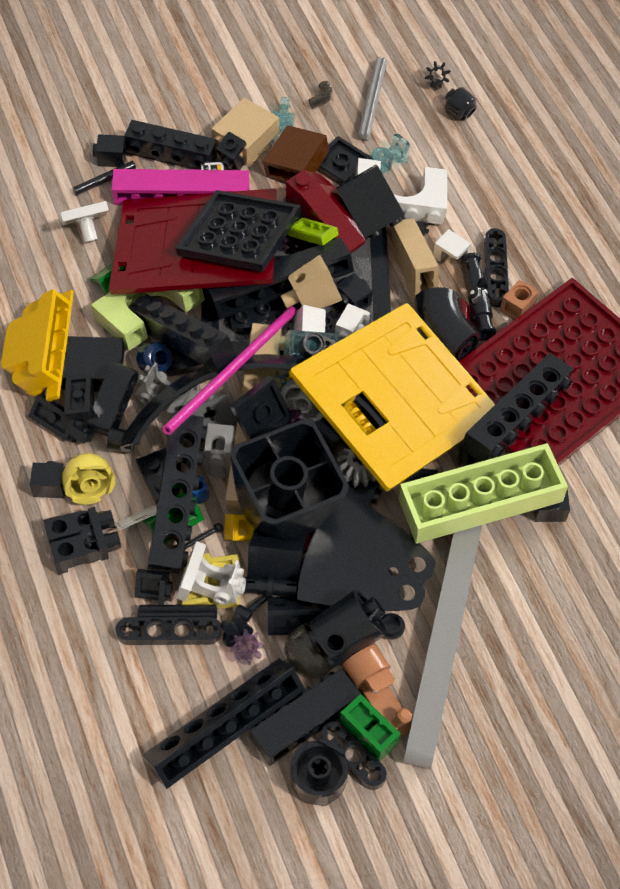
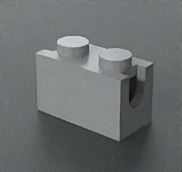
(218, 457)

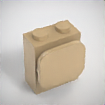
(251, 124)

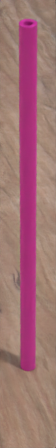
(228, 371)

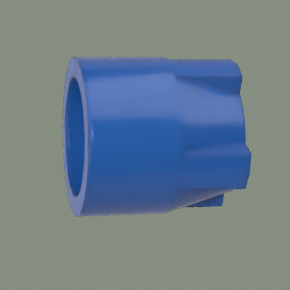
(203, 494)

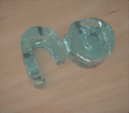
(394, 153)

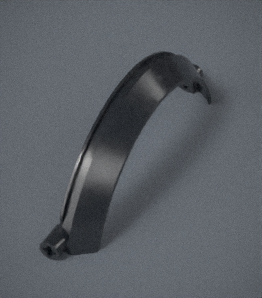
(126, 439)

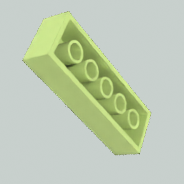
(482, 493)

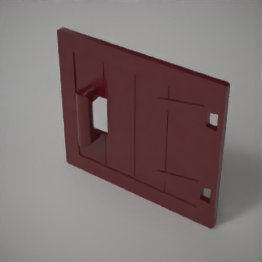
(150, 250)

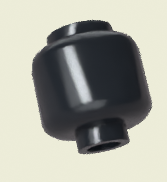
(460, 103)

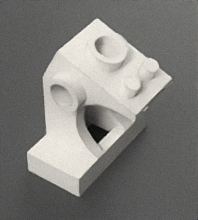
(198, 568)

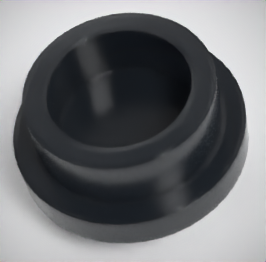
(394, 626)

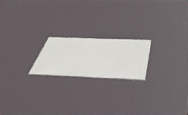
(135, 518)

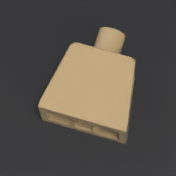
(312, 286)

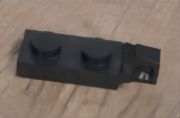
(52, 417)

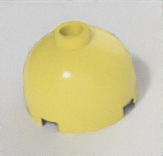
(87, 478)

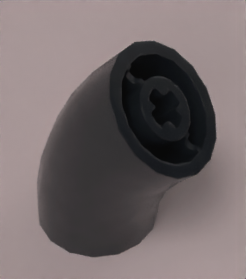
(444, 316)

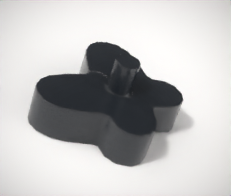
(234, 627)

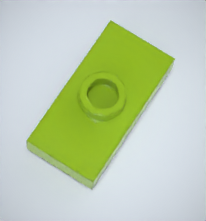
(313, 231)

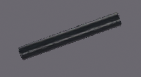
(103, 178)

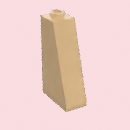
(414, 257)

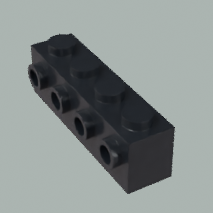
(169, 145)

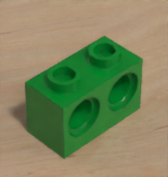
(370, 727)

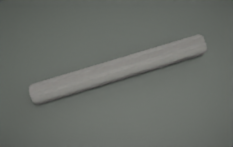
(372, 99)

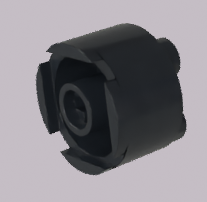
(311, 758)

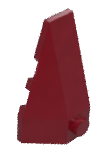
(323, 204)

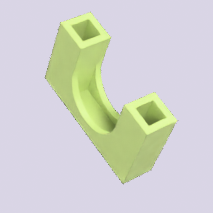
(117, 319)

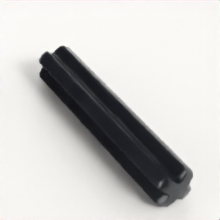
(185, 610)

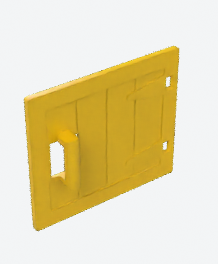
(407, 381)

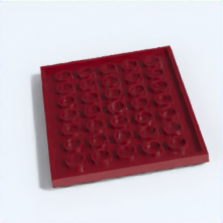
(581, 334)

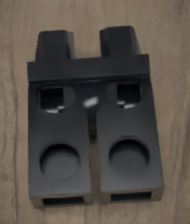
(80, 539)

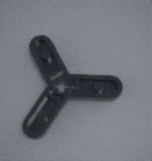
(267, 314)

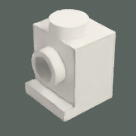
(351, 320)

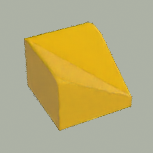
(237, 528)

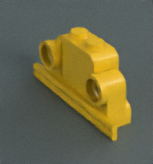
(37, 344)

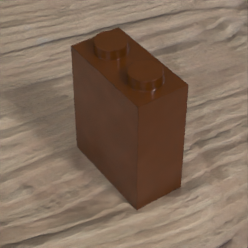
(295, 152)

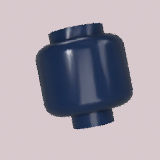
(152, 353)

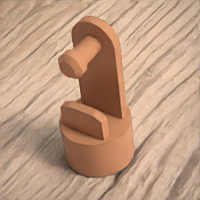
(372, 676)

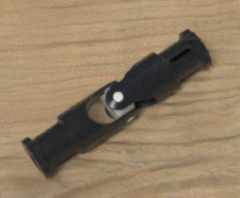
(477, 295)

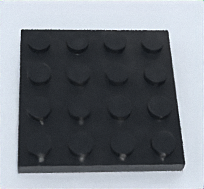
(239, 230)

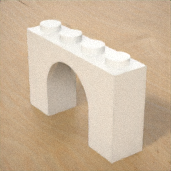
(426, 206)

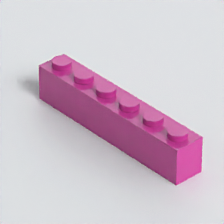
(170, 182)

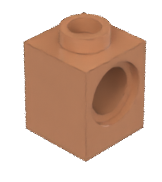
(518, 300)

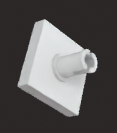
(85, 217)

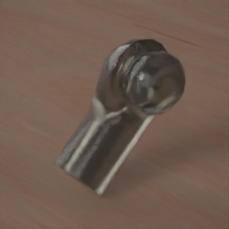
(323, 96)

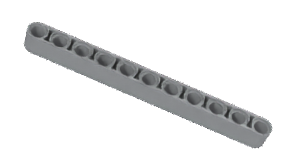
(442, 649)

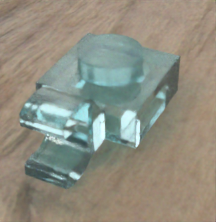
(285, 117)

